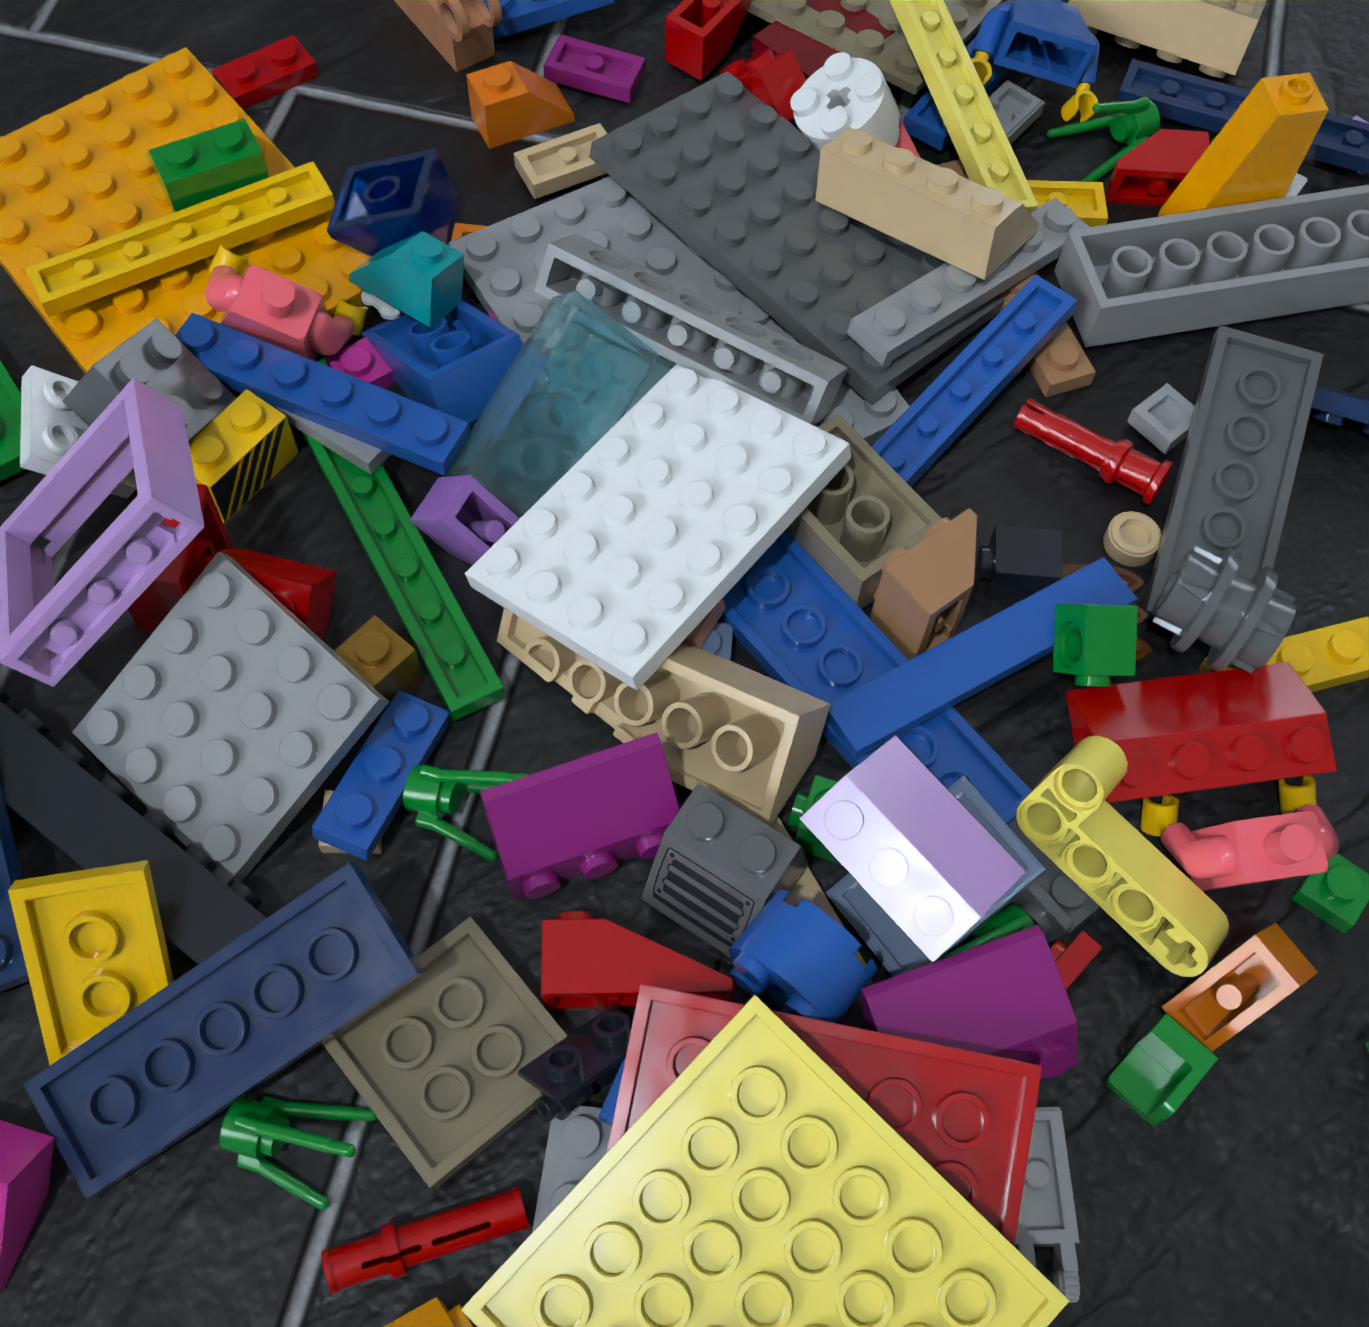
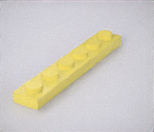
(962, 98)

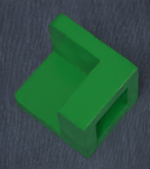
(1160, 1070)

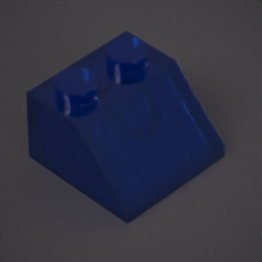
(393, 201)

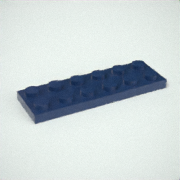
(222, 1029)

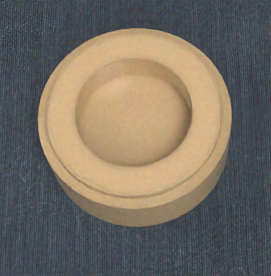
(1132, 538)

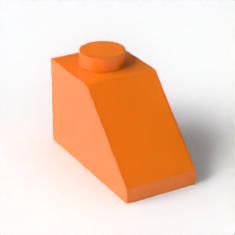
(514, 103)
(1241, 988)

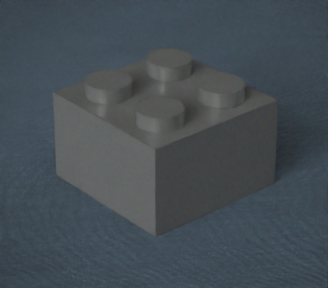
(161, 364)

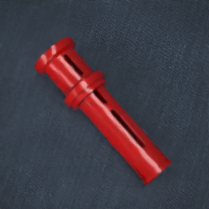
(1114, 460)

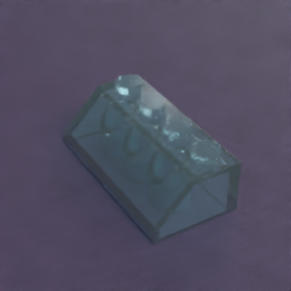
(554, 401)

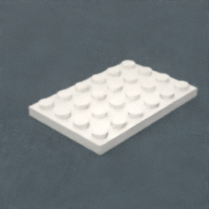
(658, 522)

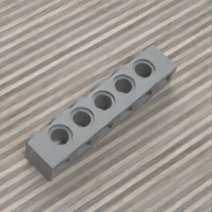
(694, 328)

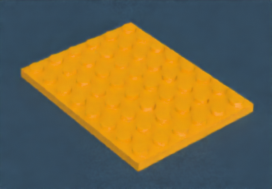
(89, 178)

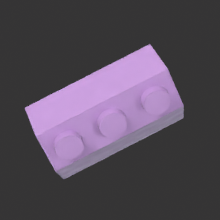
(913, 847)

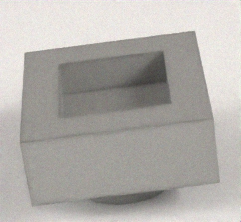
(1163, 418)

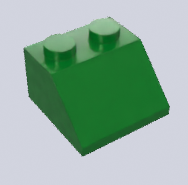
(208, 164)

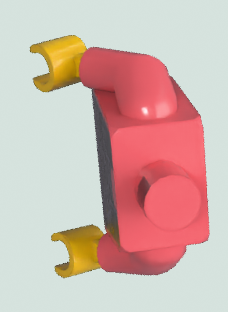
(278, 308)
(1249, 849)

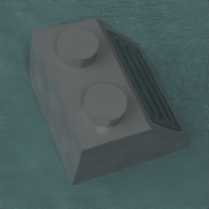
(719, 868)

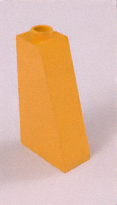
(1256, 149)

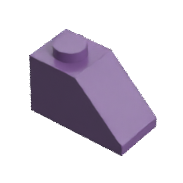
(463, 517)

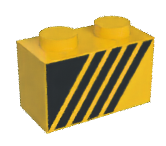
(241, 451)

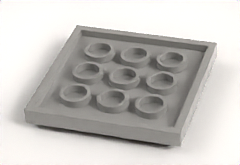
(229, 718)

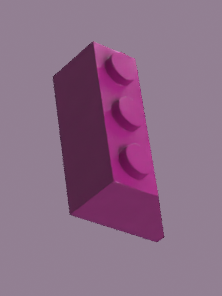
(581, 816)
(984, 1000)

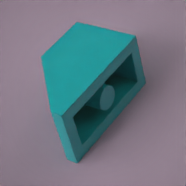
(415, 277)

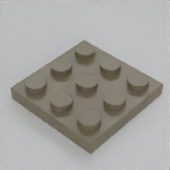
(448, 1053)

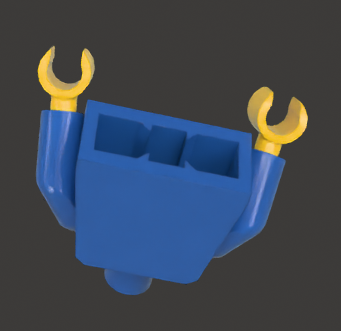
(1042, 41)

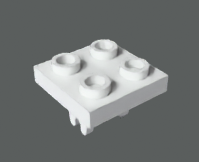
(51, 426)

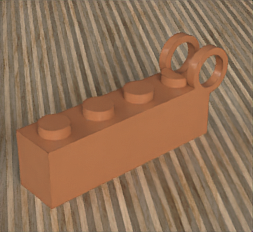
(456, 27)

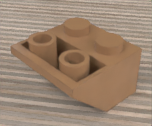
(927, 586)

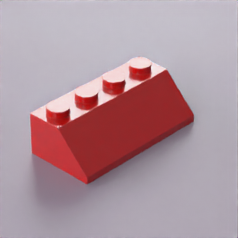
(1207, 729)

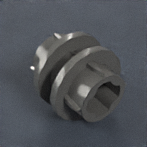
(1228, 612)

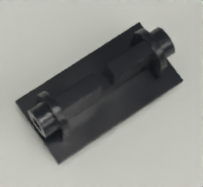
(572, 1065)

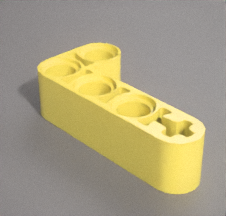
(1116, 863)

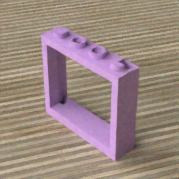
(53, 626)

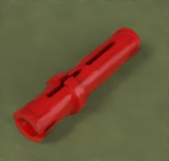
(423, 1240)

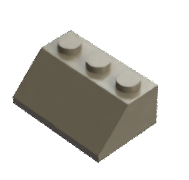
(860, 518)

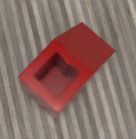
(770, 78)

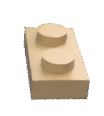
(559, 162)

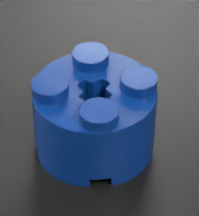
(800, 960)

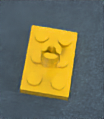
(89, 948)

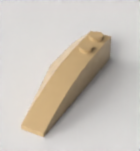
(713, 716)

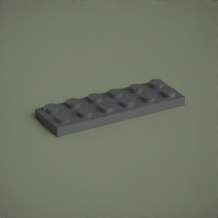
(1239, 454)

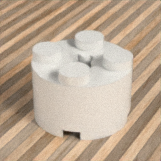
(844, 96)

